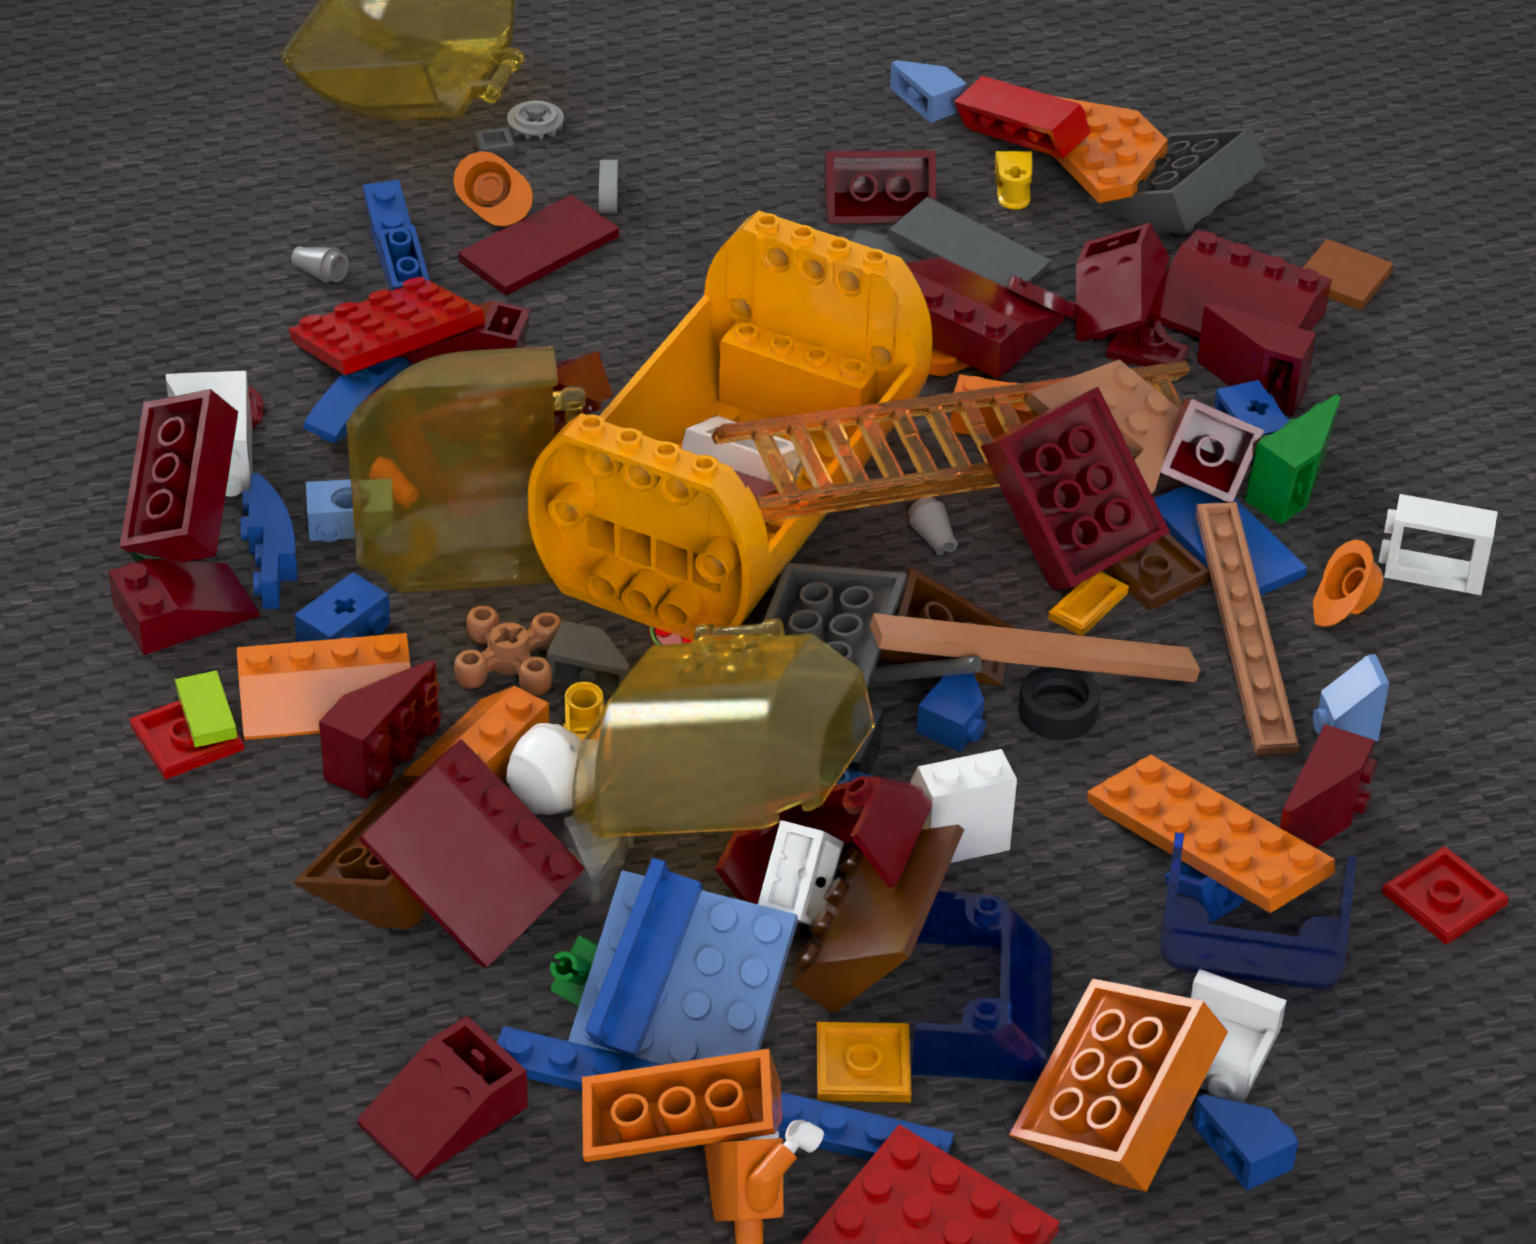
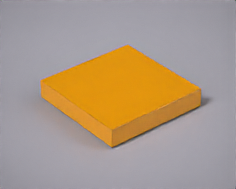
(863, 1062)

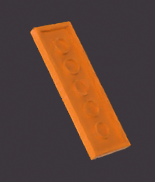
(1219, 834)

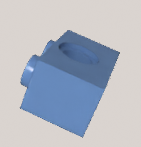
(330, 510)

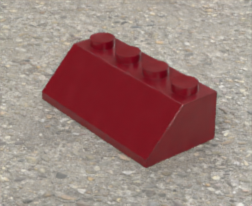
(180, 477)

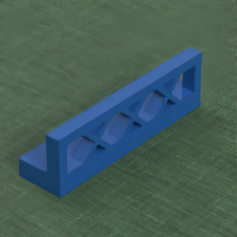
(643, 960)

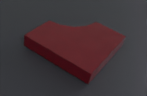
(1146, 345)

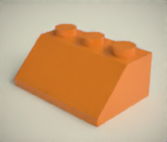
(490, 729)

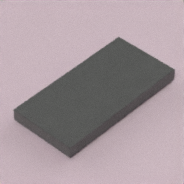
(939, 231)

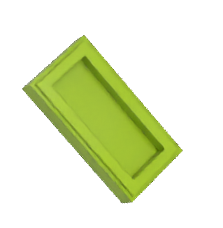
(206, 708)

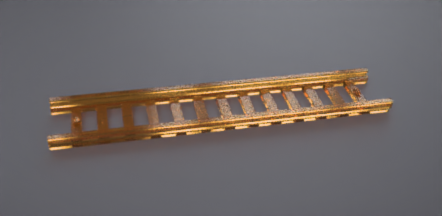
(895, 485)

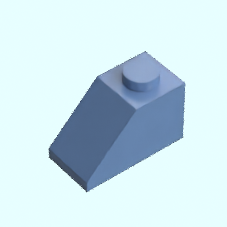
(927, 88)
(1355, 700)

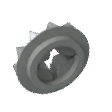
(535, 110)

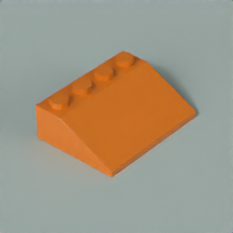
(1121, 1081)

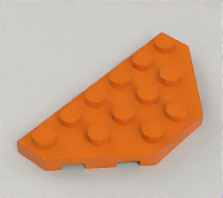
(1115, 152)

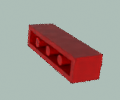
(1023, 116)

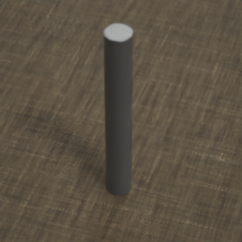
(927, 669)

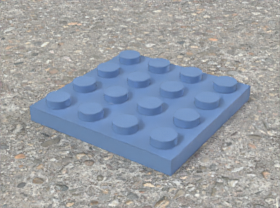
(719, 981)

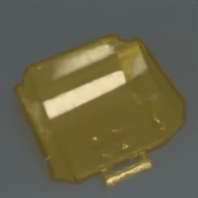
(405, 55)
(448, 468)
(721, 734)

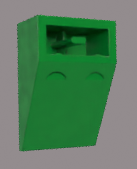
(1290, 462)

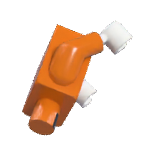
(749, 1177)

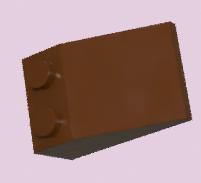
(933, 601)

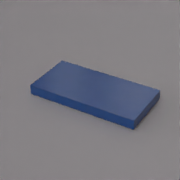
(1271, 559)

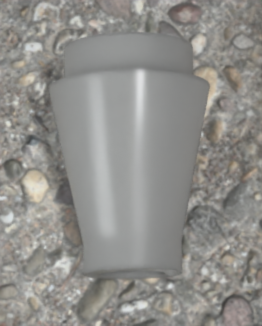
(321, 262)
(931, 522)

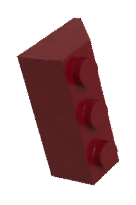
(877, 184)

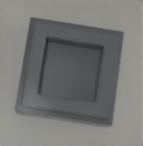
(497, 141)

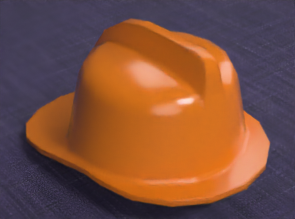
(490, 180)
(1348, 584)

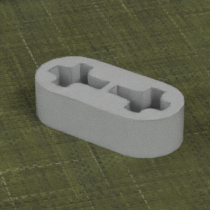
(608, 186)

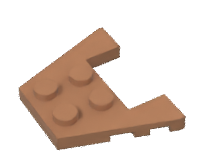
(1138, 408)

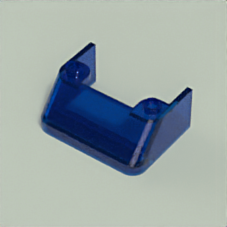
(1305, 961)
(1000, 1035)

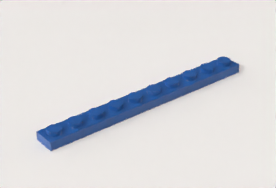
(844, 1128)

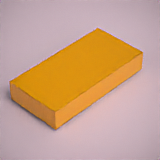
(1088, 603)

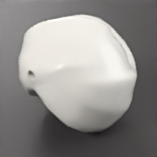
(544, 768)

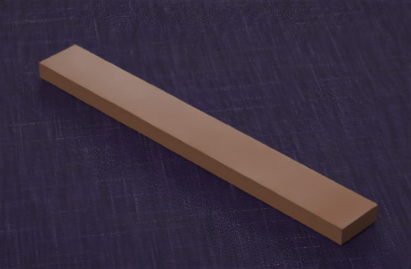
(1246, 629)
(1034, 648)

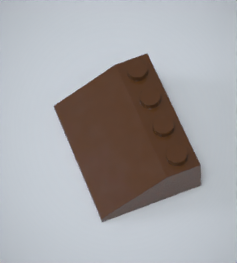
(354, 877)
(869, 926)

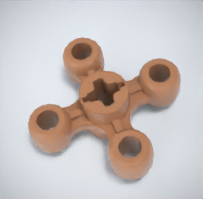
(507, 650)

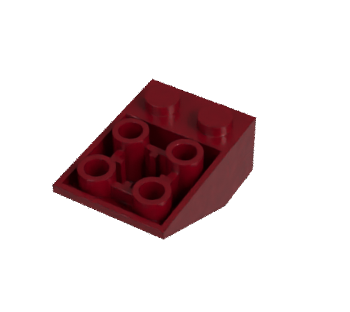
(1118, 281)
(504, 329)
(1253, 348)
(379, 728)
(446, 1098)

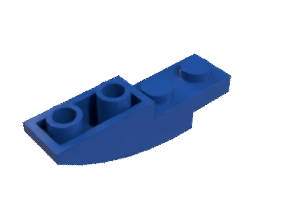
(393, 233)
(334, 408)
(269, 538)

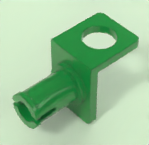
(573, 970)

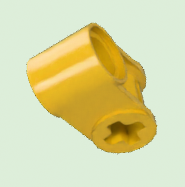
(1013, 178)
(582, 707)

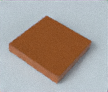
(1353, 272)

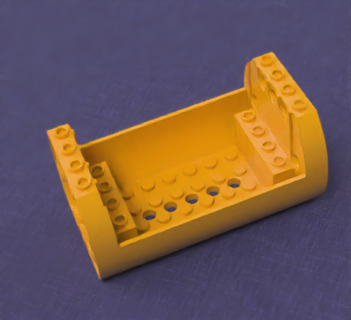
(781, 331)

